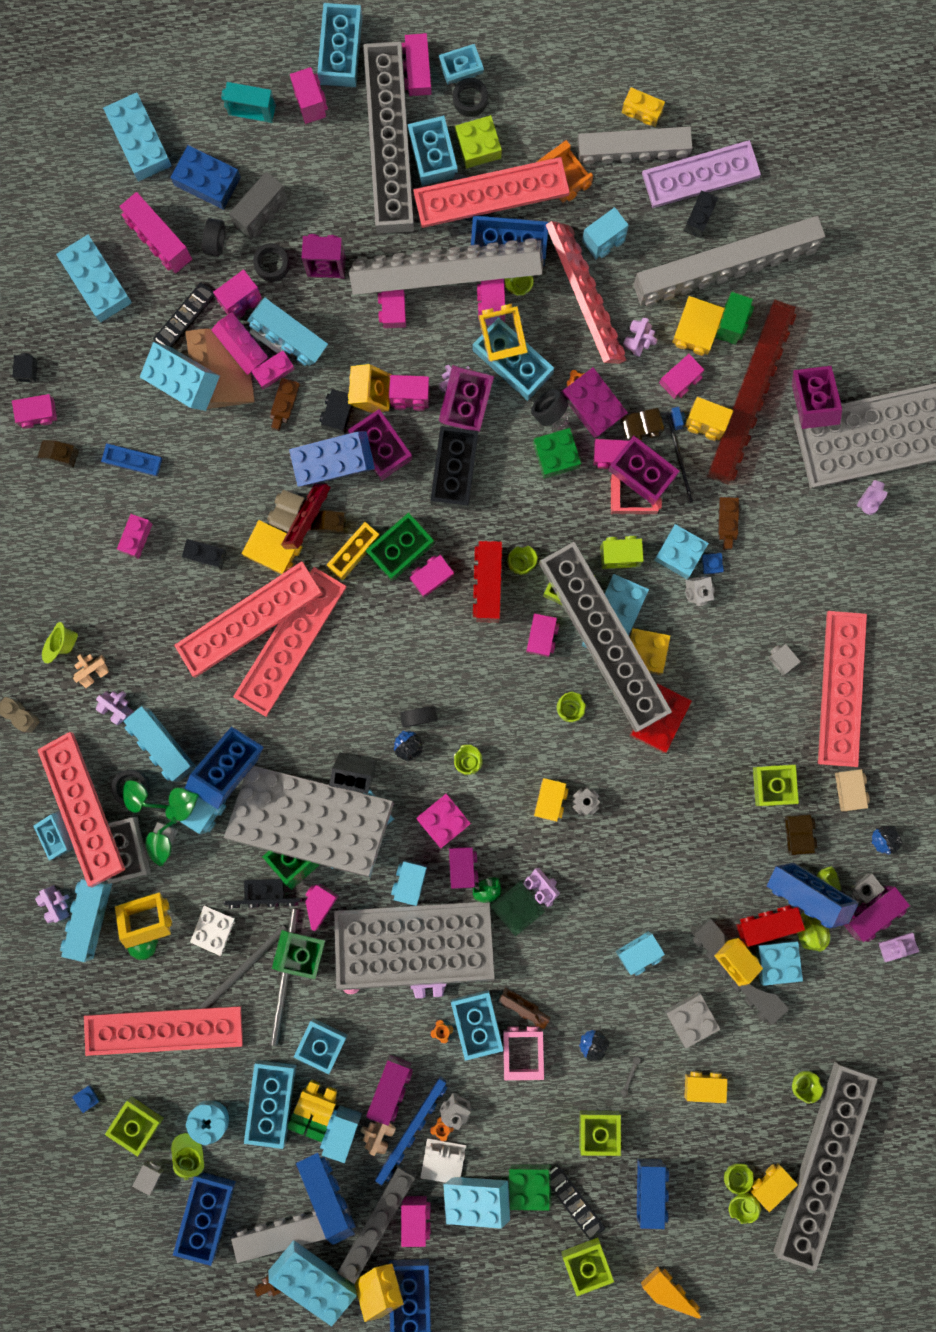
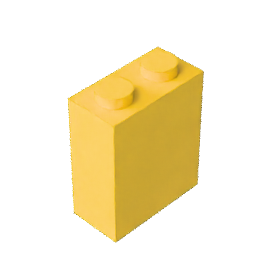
(698, 326)
(266, 549)
(378, 1292)

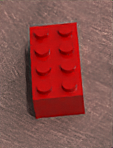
(488, 586)

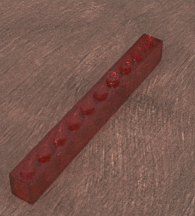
(751, 391)

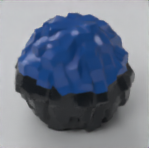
(408, 745)
(887, 840)
(594, 1045)

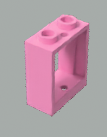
(523, 1074)

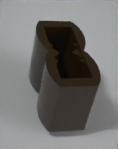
(643, 424)
(800, 834)

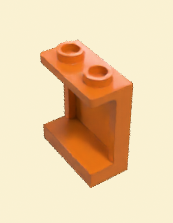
(575, 174)

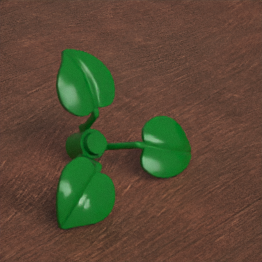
(179, 808)

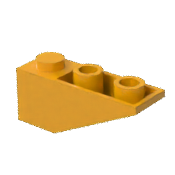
(666, 1293)

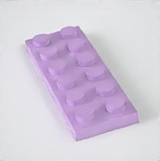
(701, 172)

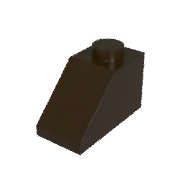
(58, 453)
(329, 522)

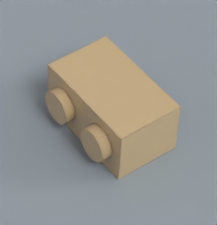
(852, 790)

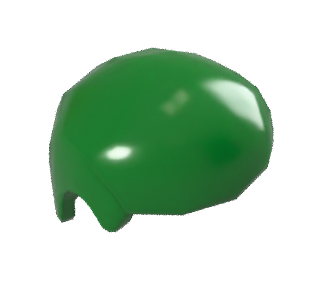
(488, 890)
(144, 950)

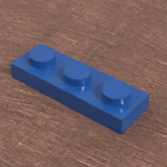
(131, 460)

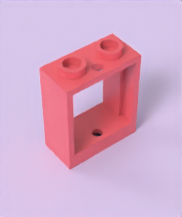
(615, 502)

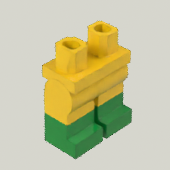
(313, 1104)

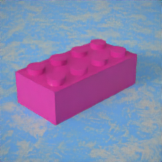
(155, 233)

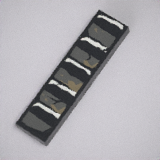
(185, 315)
(575, 1203)

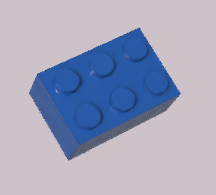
(205, 177)
(652, 1193)

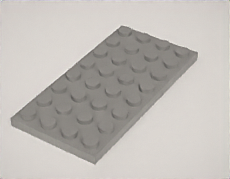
(872, 437)
(309, 821)
(413, 946)

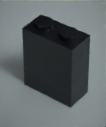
(353, 773)

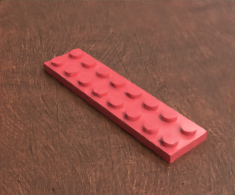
(491, 192)
(586, 293)
(248, 619)
(288, 647)
(842, 689)
(81, 810)
(163, 1030)

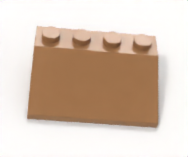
(233, 384)

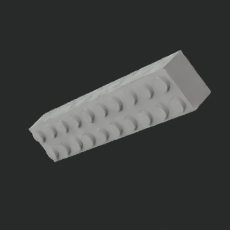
(388, 137)
(729, 261)
(446, 267)
(605, 637)
(825, 1166)

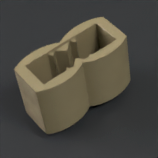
(285, 511)
(20, 718)

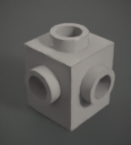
(699, 590)
(579, 806)
(455, 1111)

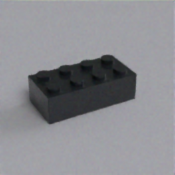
(454, 467)

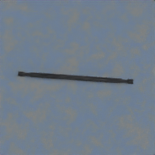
(679, 458)

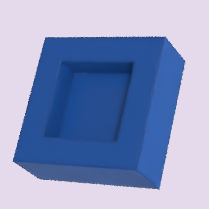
(678, 418)
(712, 563)
(86, 1098)

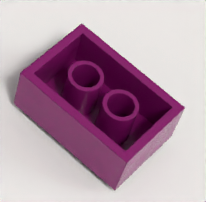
(323, 256)
(816, 397)
(465, 398)
(593, 402)
(386, 447)
(643, 470)
(877, 914)
(390, 1090)

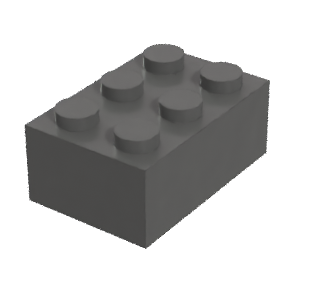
(259, 206)

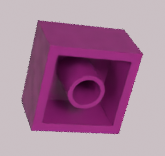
(462, 867)

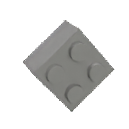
(692, 1020)

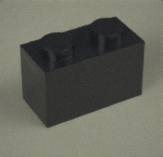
(700, 214)
(337, 412)
(204, 554)

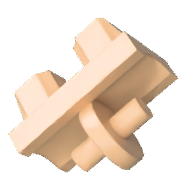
(83, 674)
(374, 1135)

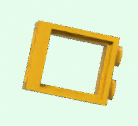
(489, 313)
(148, 933)

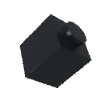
(25, 368)

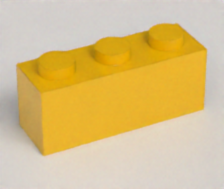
(353, 551)

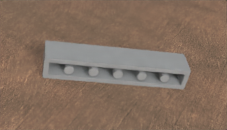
(634, 145)
(277, 1236)

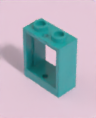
(248, 102)

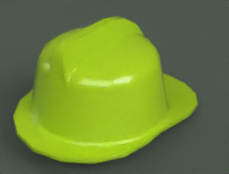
(59, 642)
(815, 935)
(187, 1156)

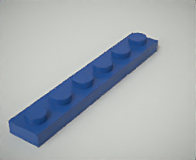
(407, 1138)

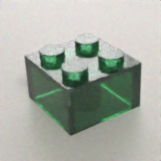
(517, 908)

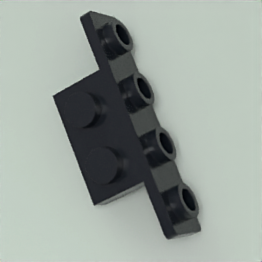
(263, 892)

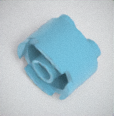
(208, 1133)

